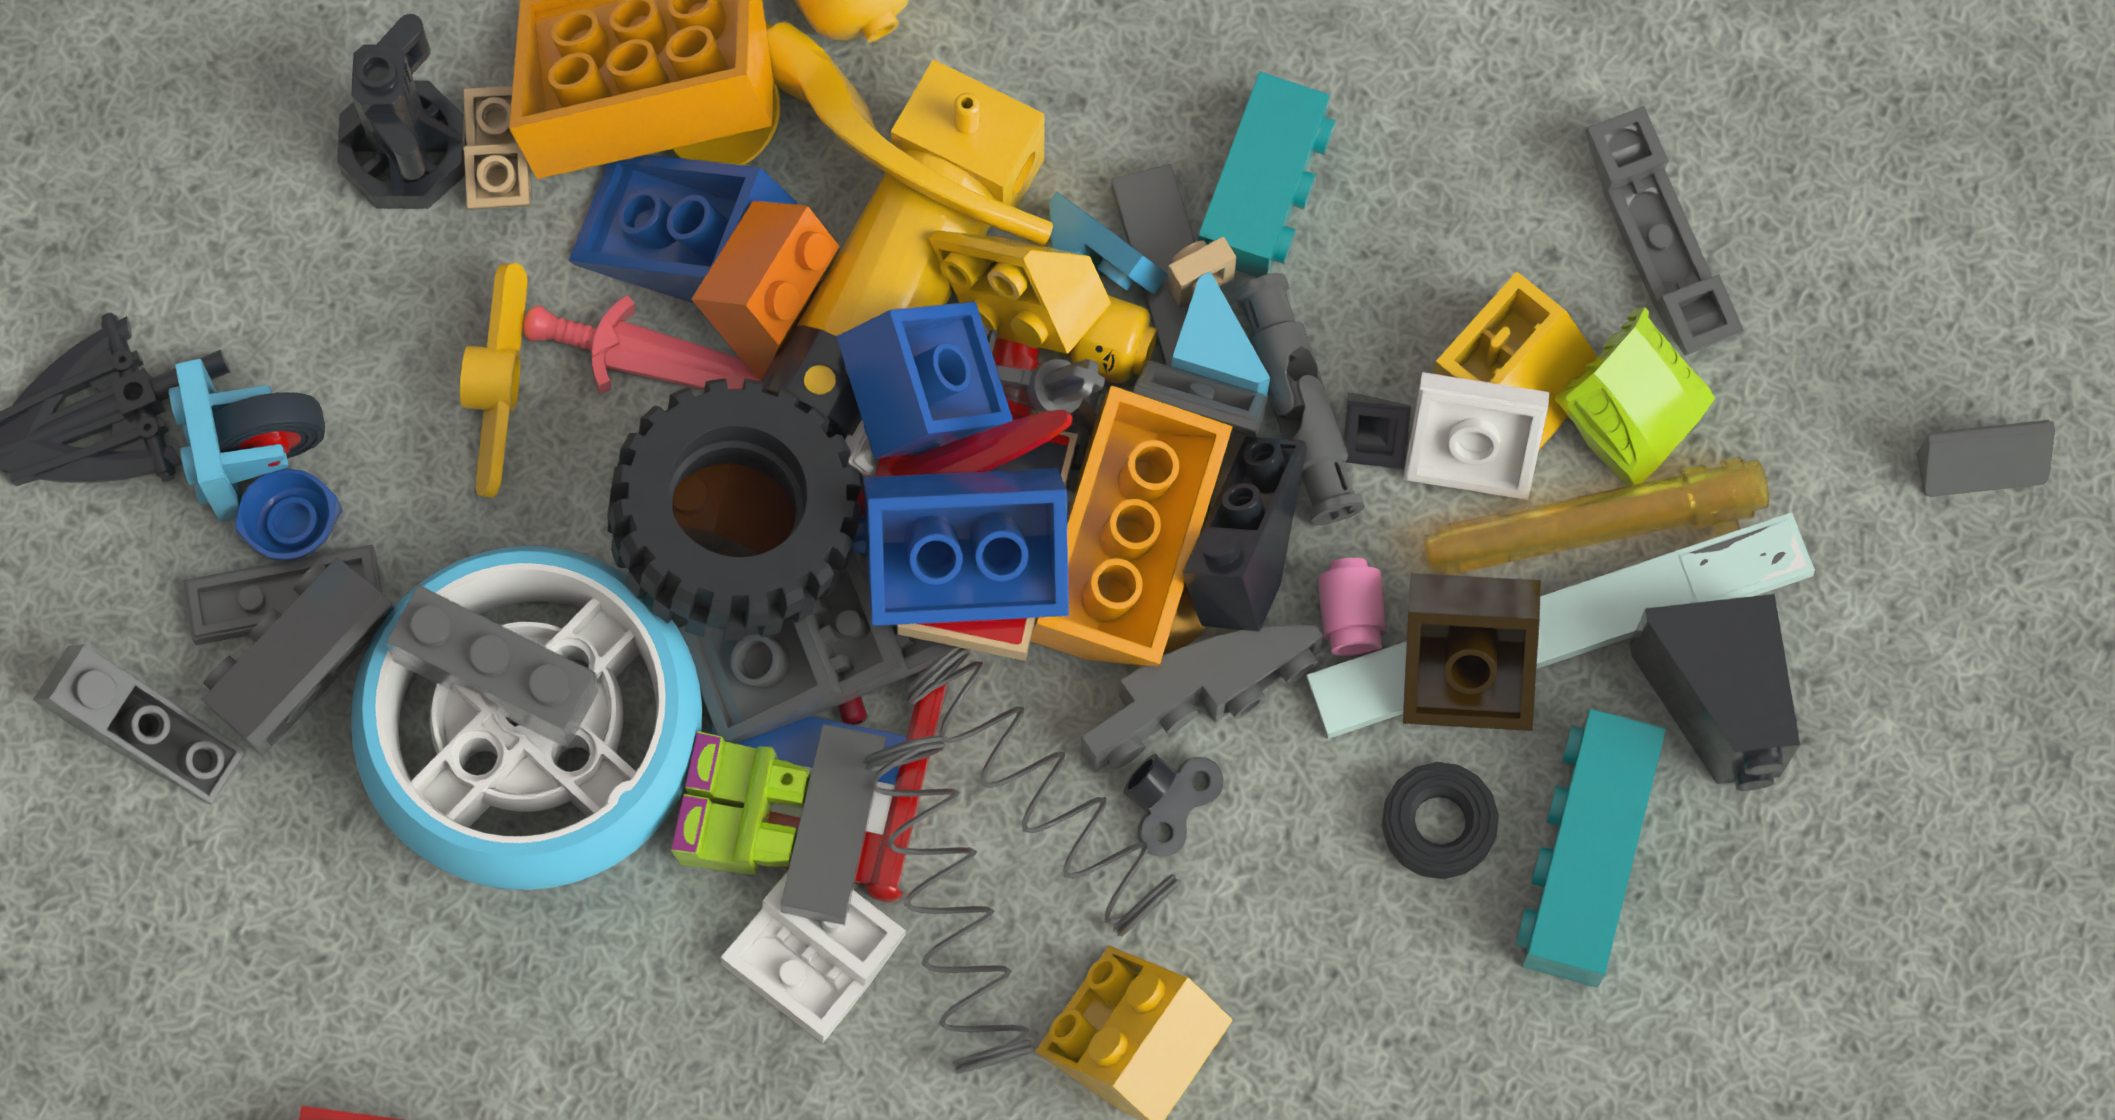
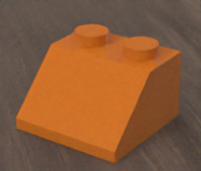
(766, 279)

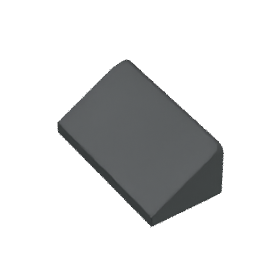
(1203, 396)
(1986, 458)

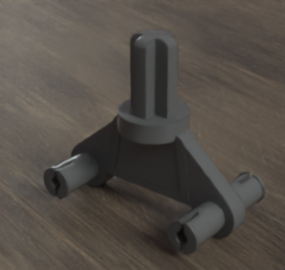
(1056, 386)

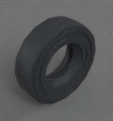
(1448, 782)

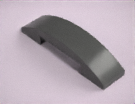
(1658, 233)

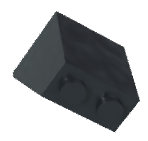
(1723, 684)

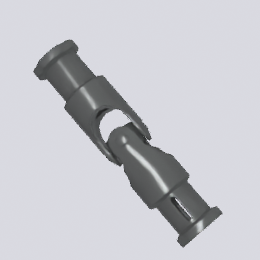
(1303, 404)

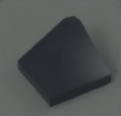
(1376, 431)

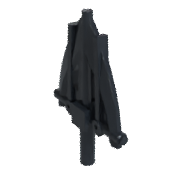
(128, 399)

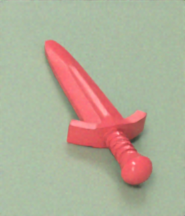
(637, 349)

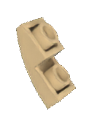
(493, 161)

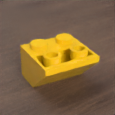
(1023, 288)
(1521, 343)
(1134, 1034)

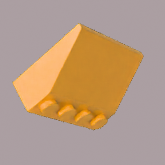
(635, 78)

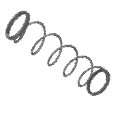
(941, 673)
(902, 754)

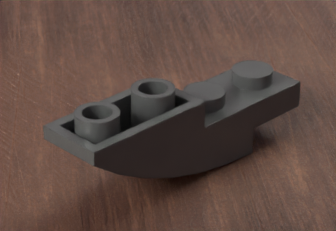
(1220, 672)

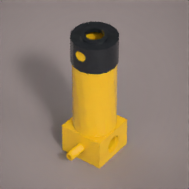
(888, 259)

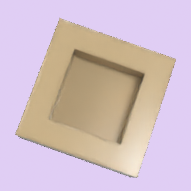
(1195, 261)

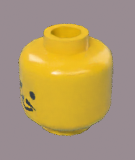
(1118, 341)

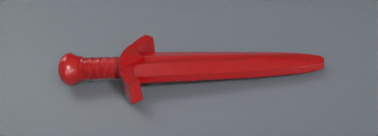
(979, 451)

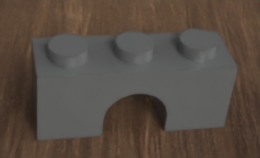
(514, 672)

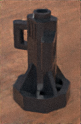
(395, 128)

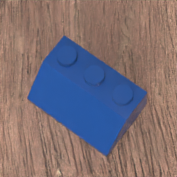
(966, 546)

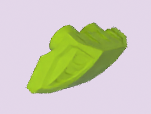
(1636, 400)

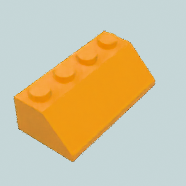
(1134, 528)

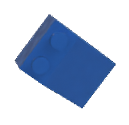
(667, 219)

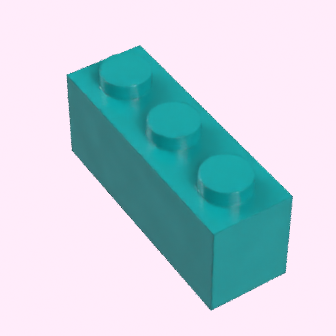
(1268, 172)

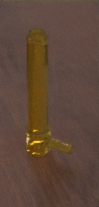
(1692, 498)

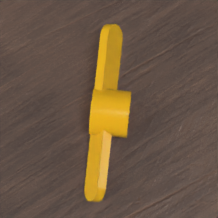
(493, 374)

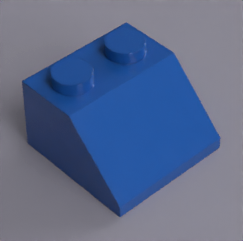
(923, 378)

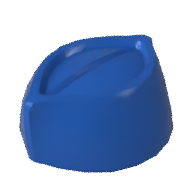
(287, 514)

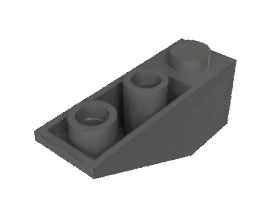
(138, 722)

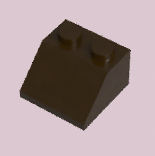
(1471, 651)

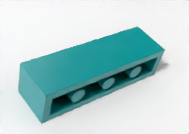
(1592, 847)

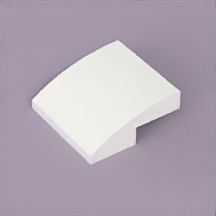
(812, 965)

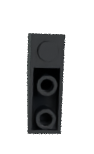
(1246, 536)

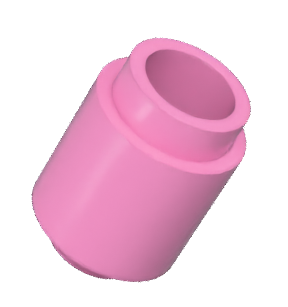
(1352, 607)

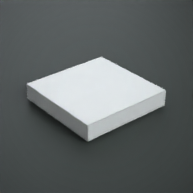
(1475, 435)

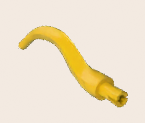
(812, 76)

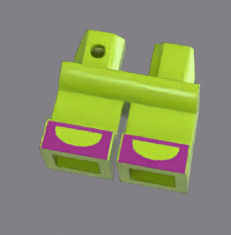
(730, 805)

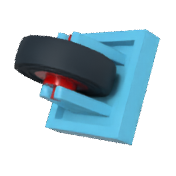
(238, 434)

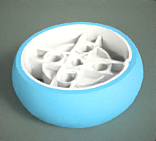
(444, 800)

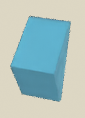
(1216, 343)

